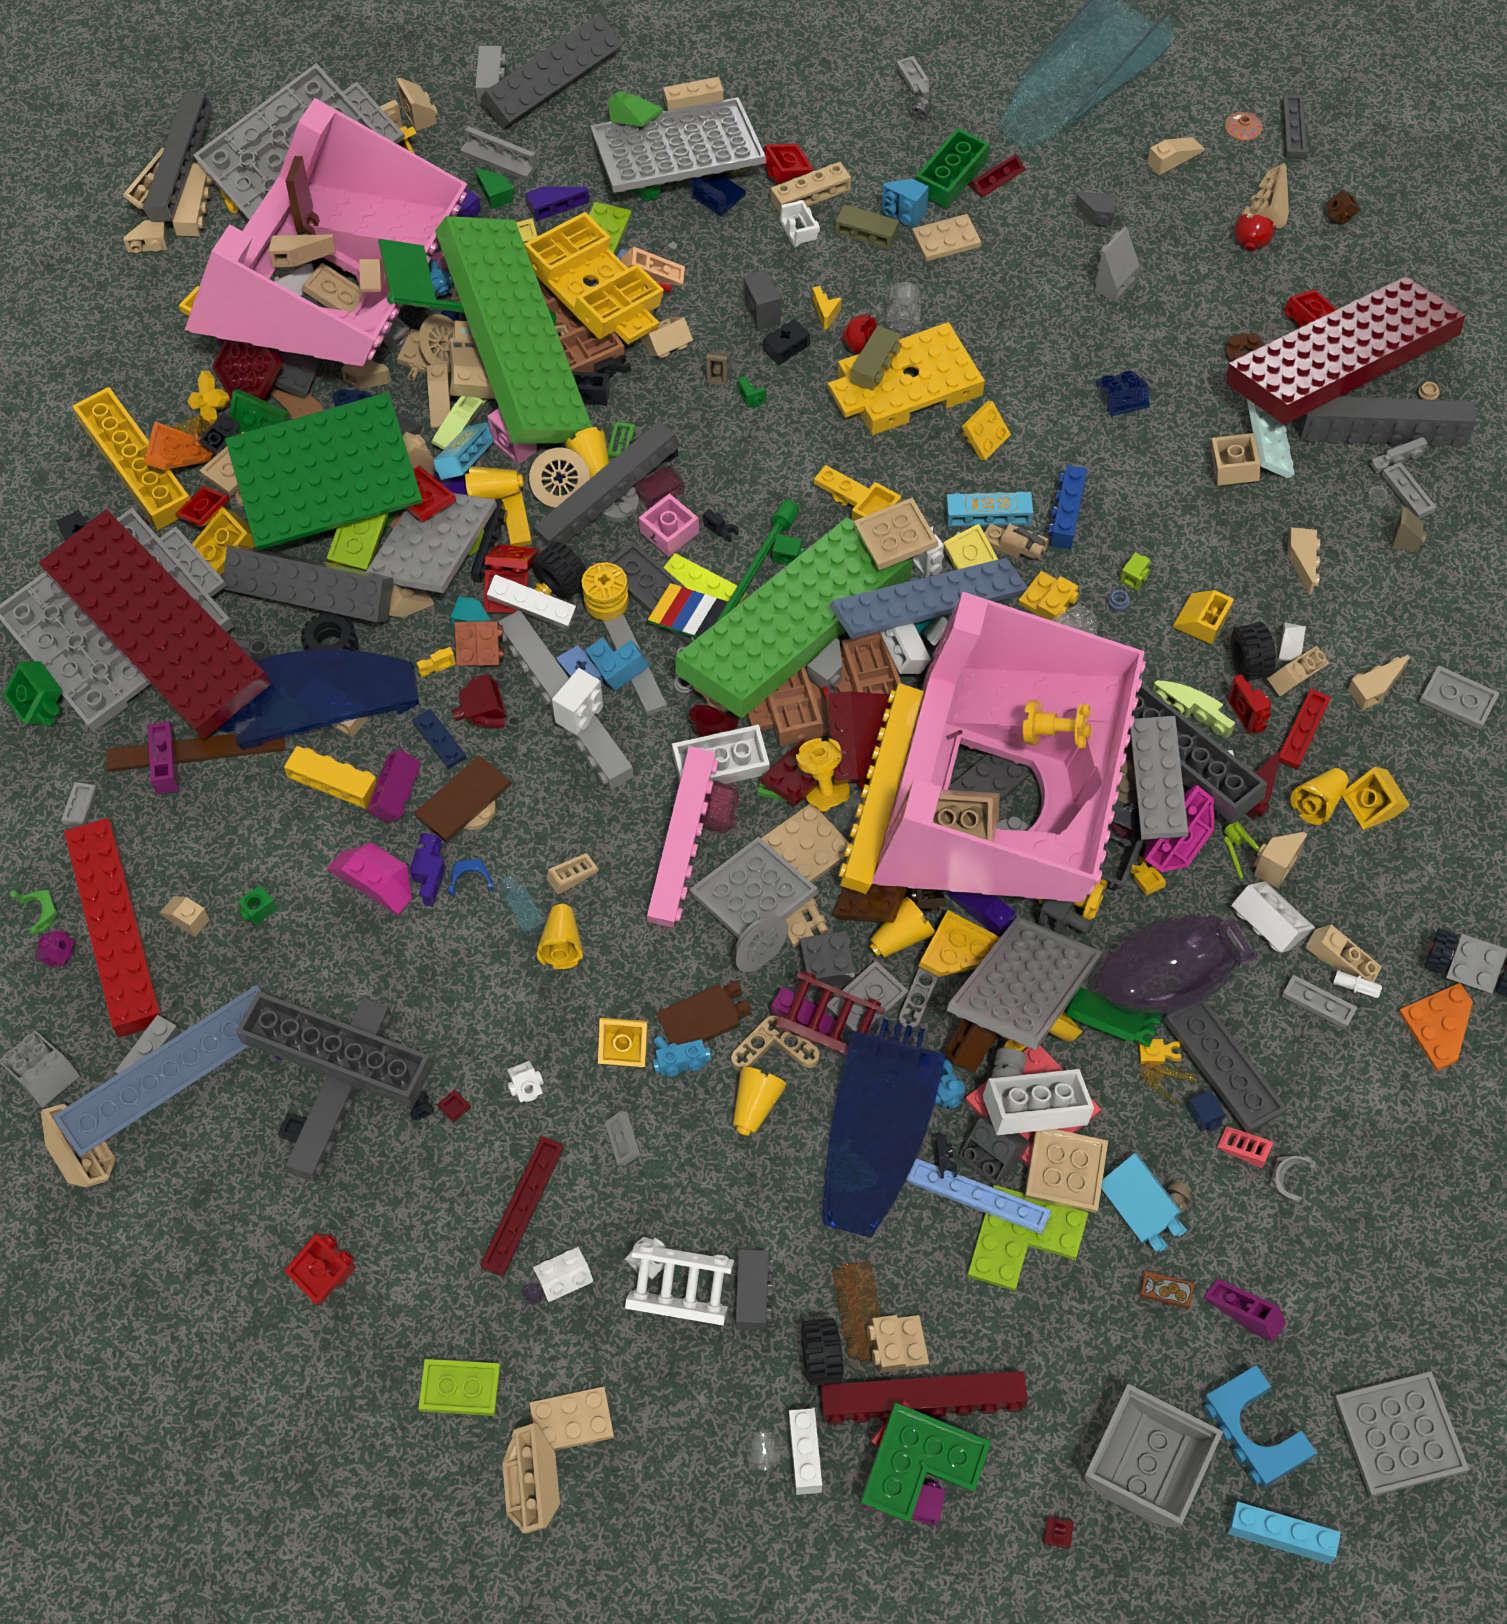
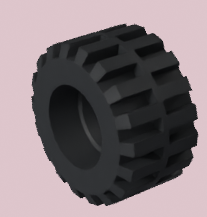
(560, 569)
(329, 626)
(1253, 651)
(822, 1351)

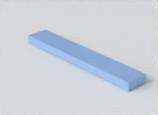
(980, 1196)

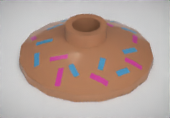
(1243, 126)

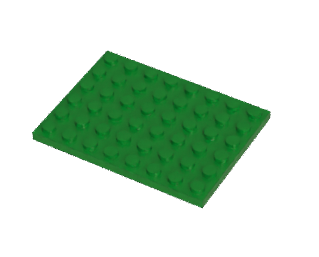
(323, 471)

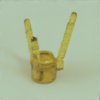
(1155, 1073)

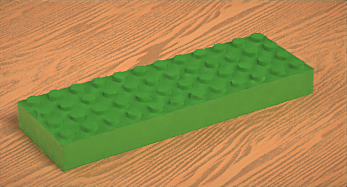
(513, 329)
(783, 621)

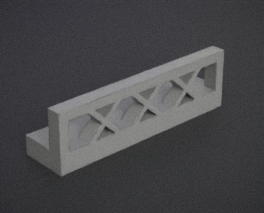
(498, 156)

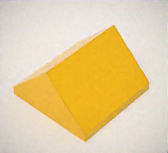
(623, 1042)

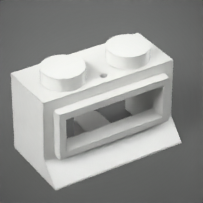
(794, 210)
(930, 561)

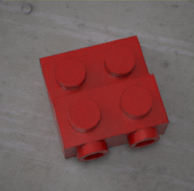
(786, 162)
(1308, 307)
(518, 577)
(1249, 705)
(320, 1267)

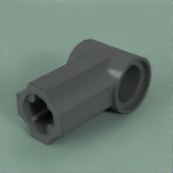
(255, 648)

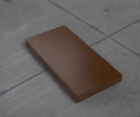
(462, 798)

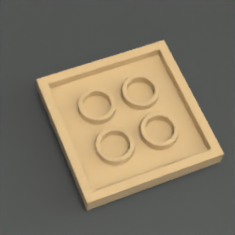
(896, 533)
(808, 843)
(1066, 1169)

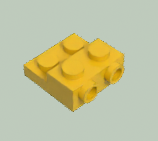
(1049, 596)

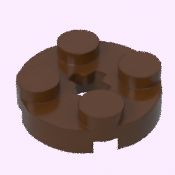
(1242, 341)

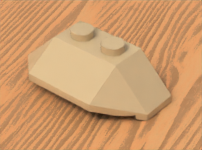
(140, 187)
(84, 1171)
(530, 1479)

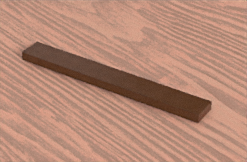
(189, 751)

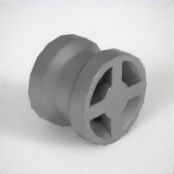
(920, 109)

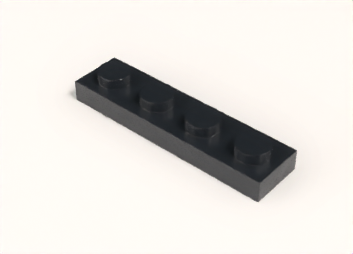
(491, 534)

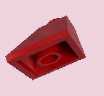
(203, 506)

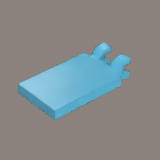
(1143, 1202)

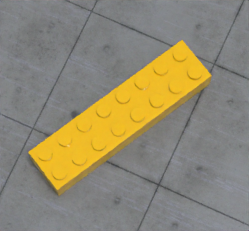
(124, 449)

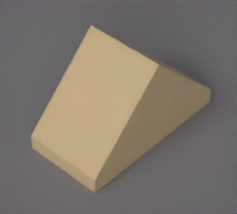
(371, 275)

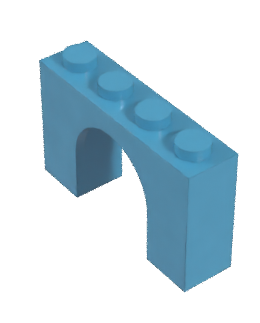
(1264, 1463)

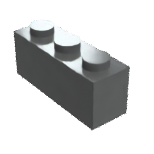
(753, 1290)

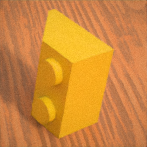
(1375, 798)

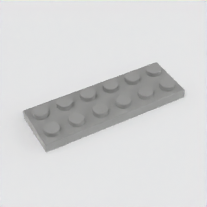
(1158, 778)

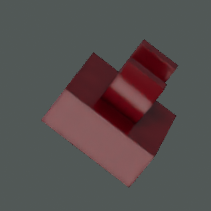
(1058, 1532)

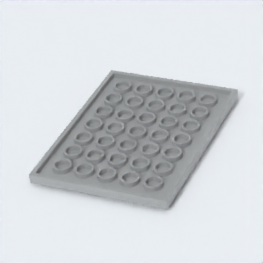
(678, 145)

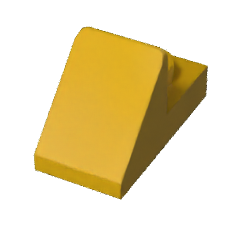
(826, 309)

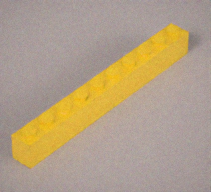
(881, 789)

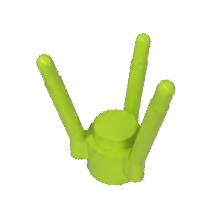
(1236, 834)

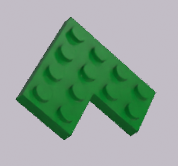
(917, 1447)

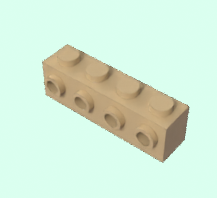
(813, 186)
(193, 203)

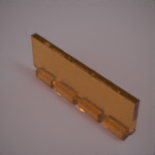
(862, 1303)

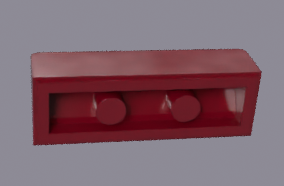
(997, 176)

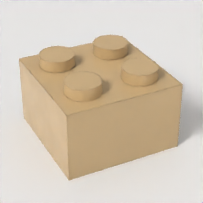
(1235, 459)

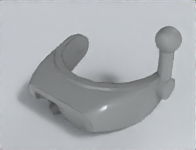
(1280, 1169)

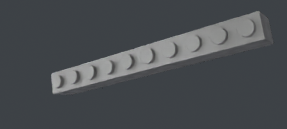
(549, 677)

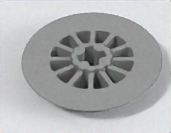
(760, 943)

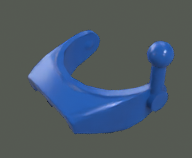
(465, 866)

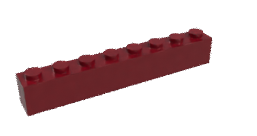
(925, 1395)

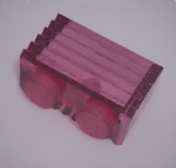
(657, 486)
(721, 807)

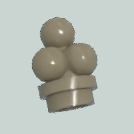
(1180, 1194)

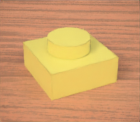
(527, 229)

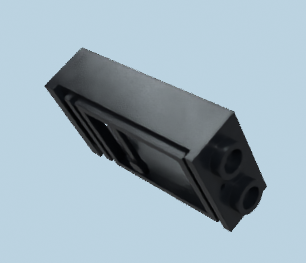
(1128, 817)

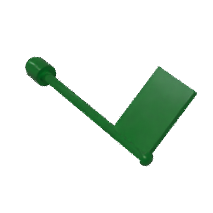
(410, 277)

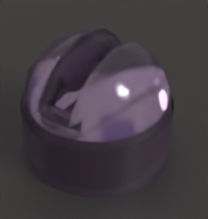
(532, 1294)

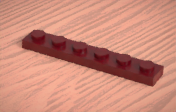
(522, 1207)

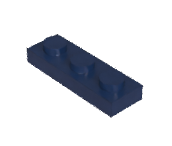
(439, 739)

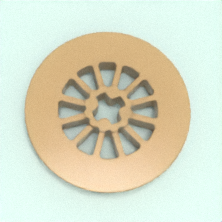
(433, 331)
(547, 458)

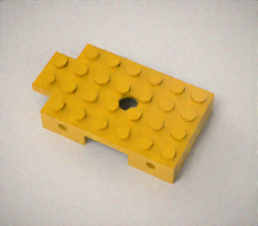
(621, 297)
(943, 376)

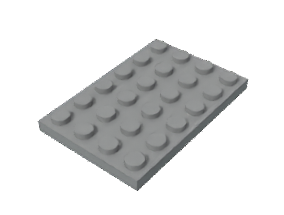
(432, 551)

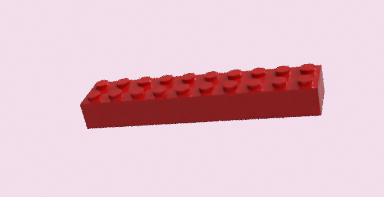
(113, 927)

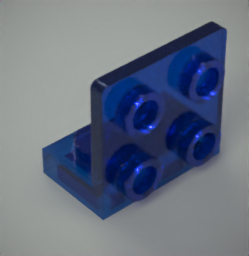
(717, 193)
(1124, 392)

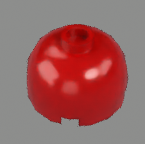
(1254, 232)
(859, 332)

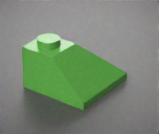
(632, 109)

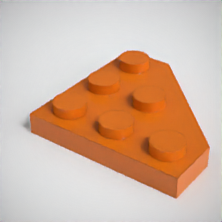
(173, 449)
(1439, 1024)

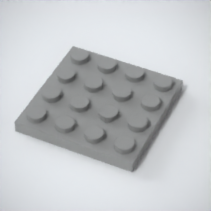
(753, 887)
(1401, 1434)

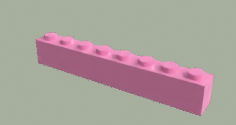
(681, 837)

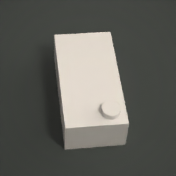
(739, 754)
(1038, 1102)

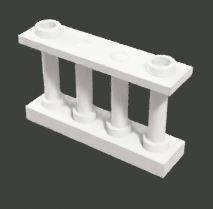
(665, 1303)

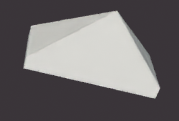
(1291, 642)

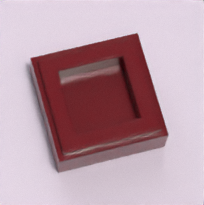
(454, 1106)

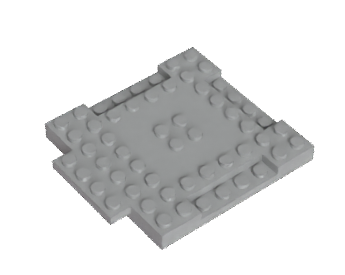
(253, 150)
(76, 653)

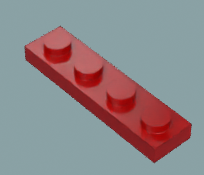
(1304, 728)

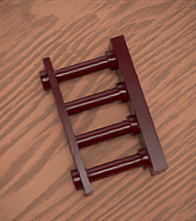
(811, 1031)

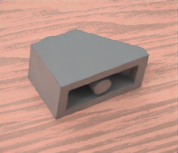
(827, 666)

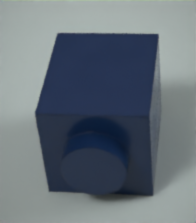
(1206, 1111)

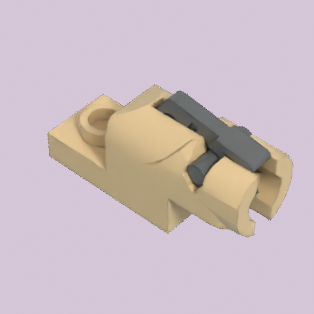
(1016, 541)

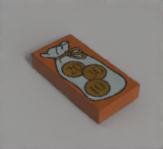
(1167, 1290)

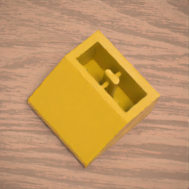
(1204, 615)

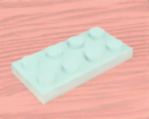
(1271, 442)

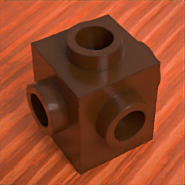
(1342, 207)

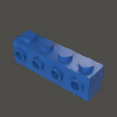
(1068, 508)

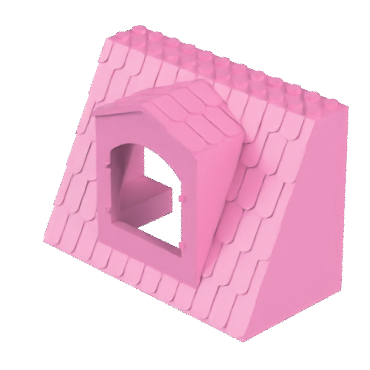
(362, 193)
(980, 684)

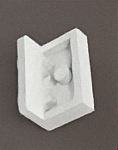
(563, 1274)

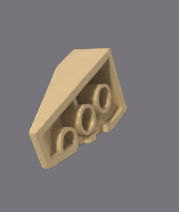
(1272, 197)

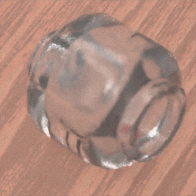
(763, 1449)

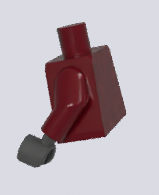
(483, 703)

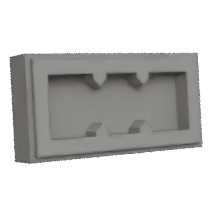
(79, 804)

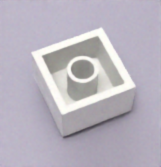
(577, 701)

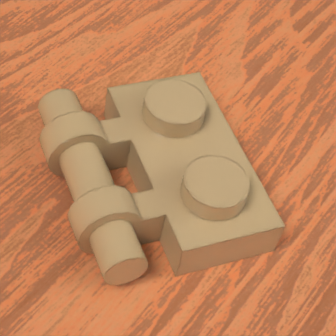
(800, 928)

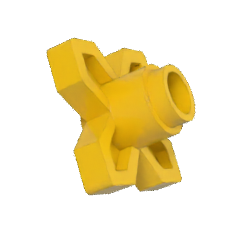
(208, 398)

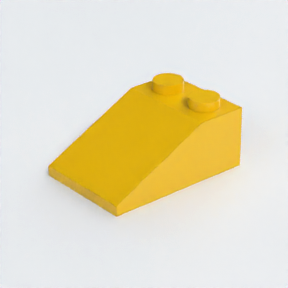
(223, 530)

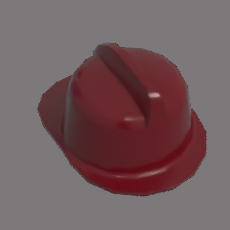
(710, 720)

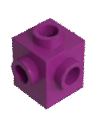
(54, 948)

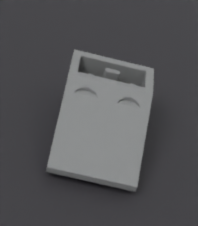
(1117, 266)
(39, 1068)

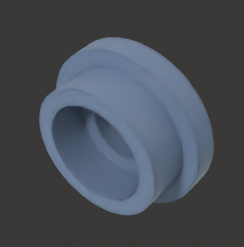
(1119, 595)

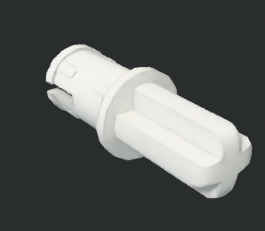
(1357, 984)

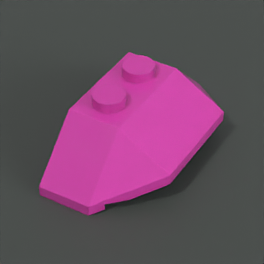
(1179, 852)
(375, 875)

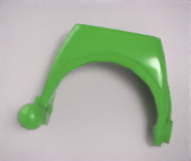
(48, 910)

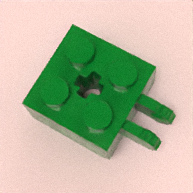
(33, 693)

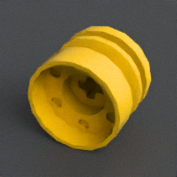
(605, 591)

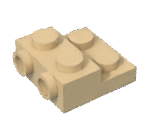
(897, 1343)

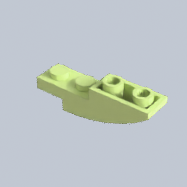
(458, 418)
(1191, 701)

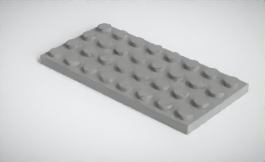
(1025, 982)

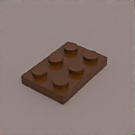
(877, 905)

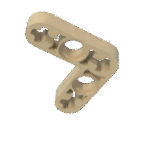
(770, 1037)

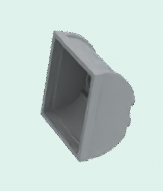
(1152, 1458)

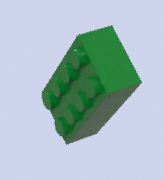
(953, 166)

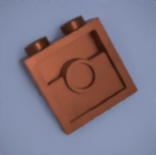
(478, 643)

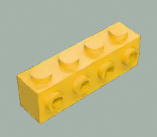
(330, 776)

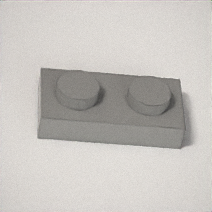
(622, 1138)

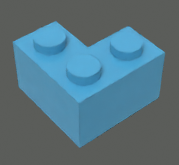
(619, 665)

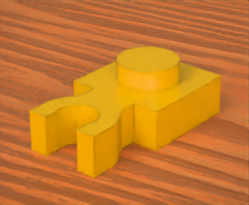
(439, 660)
(1147, 878)
(1158, 1052)

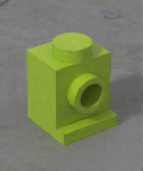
(1135, 571)

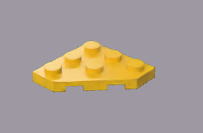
(957, 946)

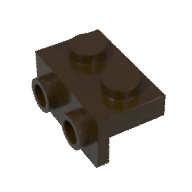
(928, 899)

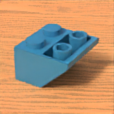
(905, 201)

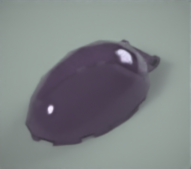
(1173, 964)

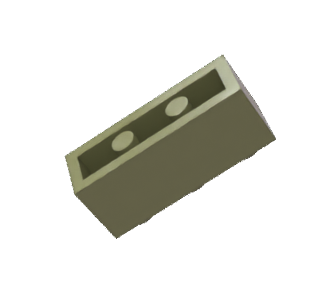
(867, 226)
(875, 358)

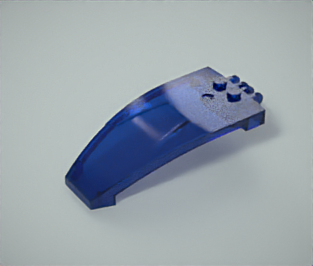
(321, 690)
(878, 1126)

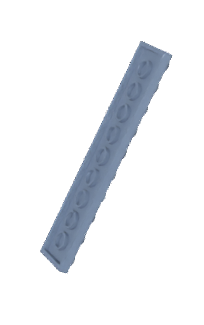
(925, 597)
(155, 1077)

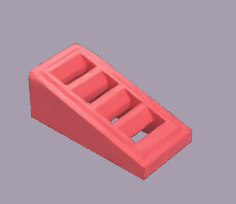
(1251, 1157)

